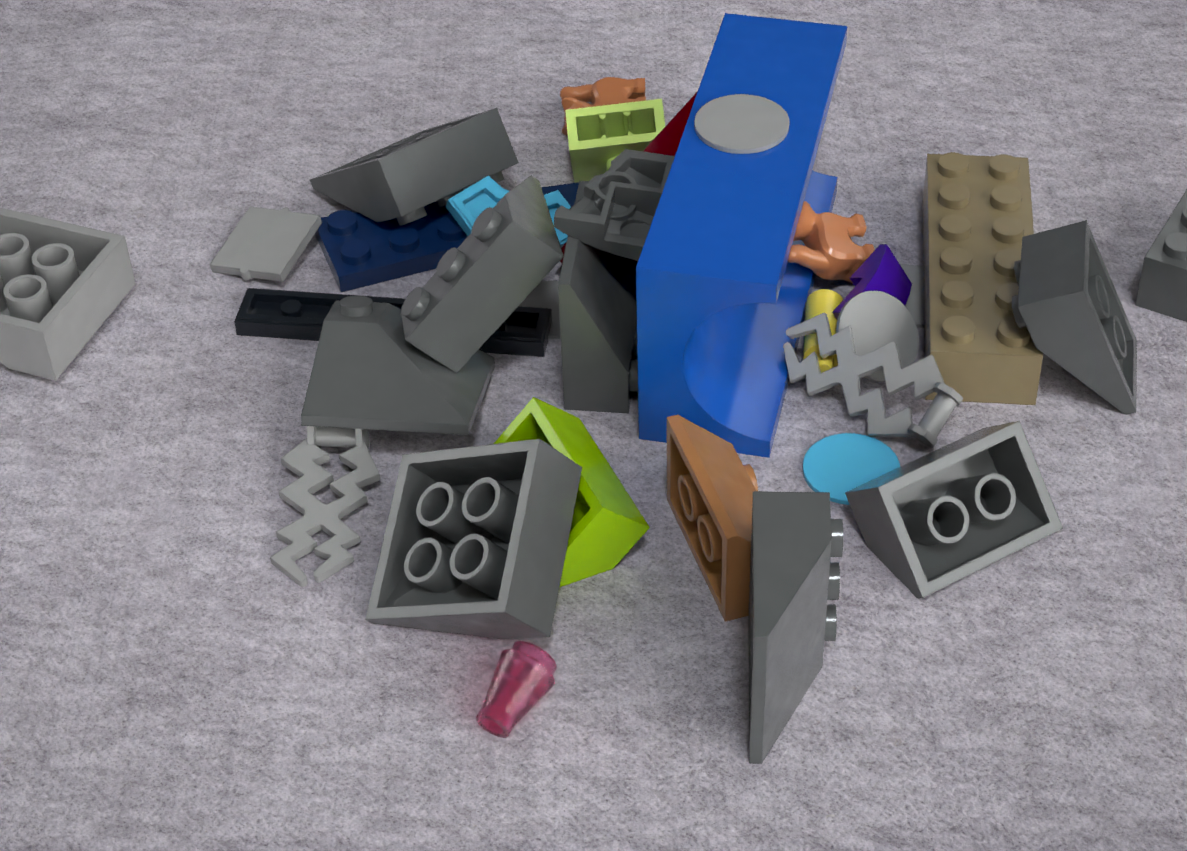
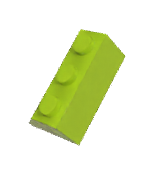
(604, 514)

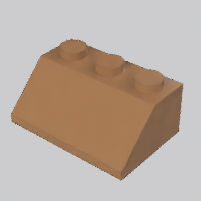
(713, 508)

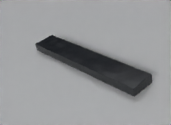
(302, 316)

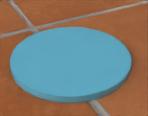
(846, 462)

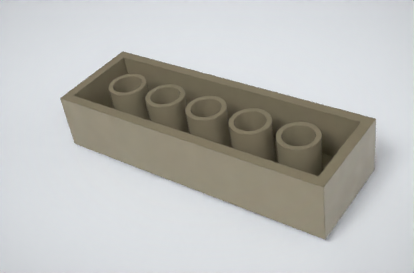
(971, 239)

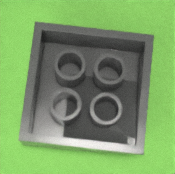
(477, 541)

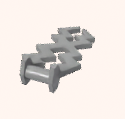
(851, 367)
(317, 516)

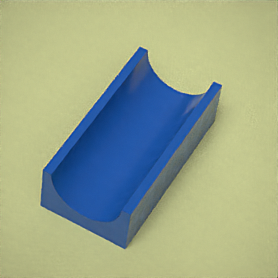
(719, 244)

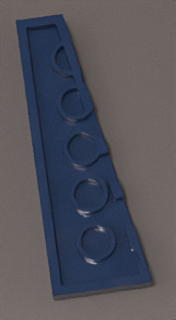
(374, 252)

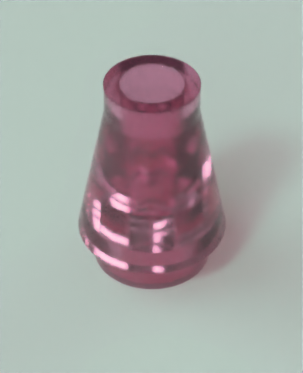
(516, 687)

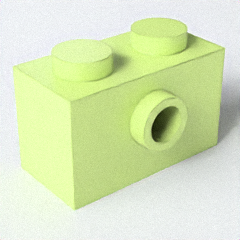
(605, 131)

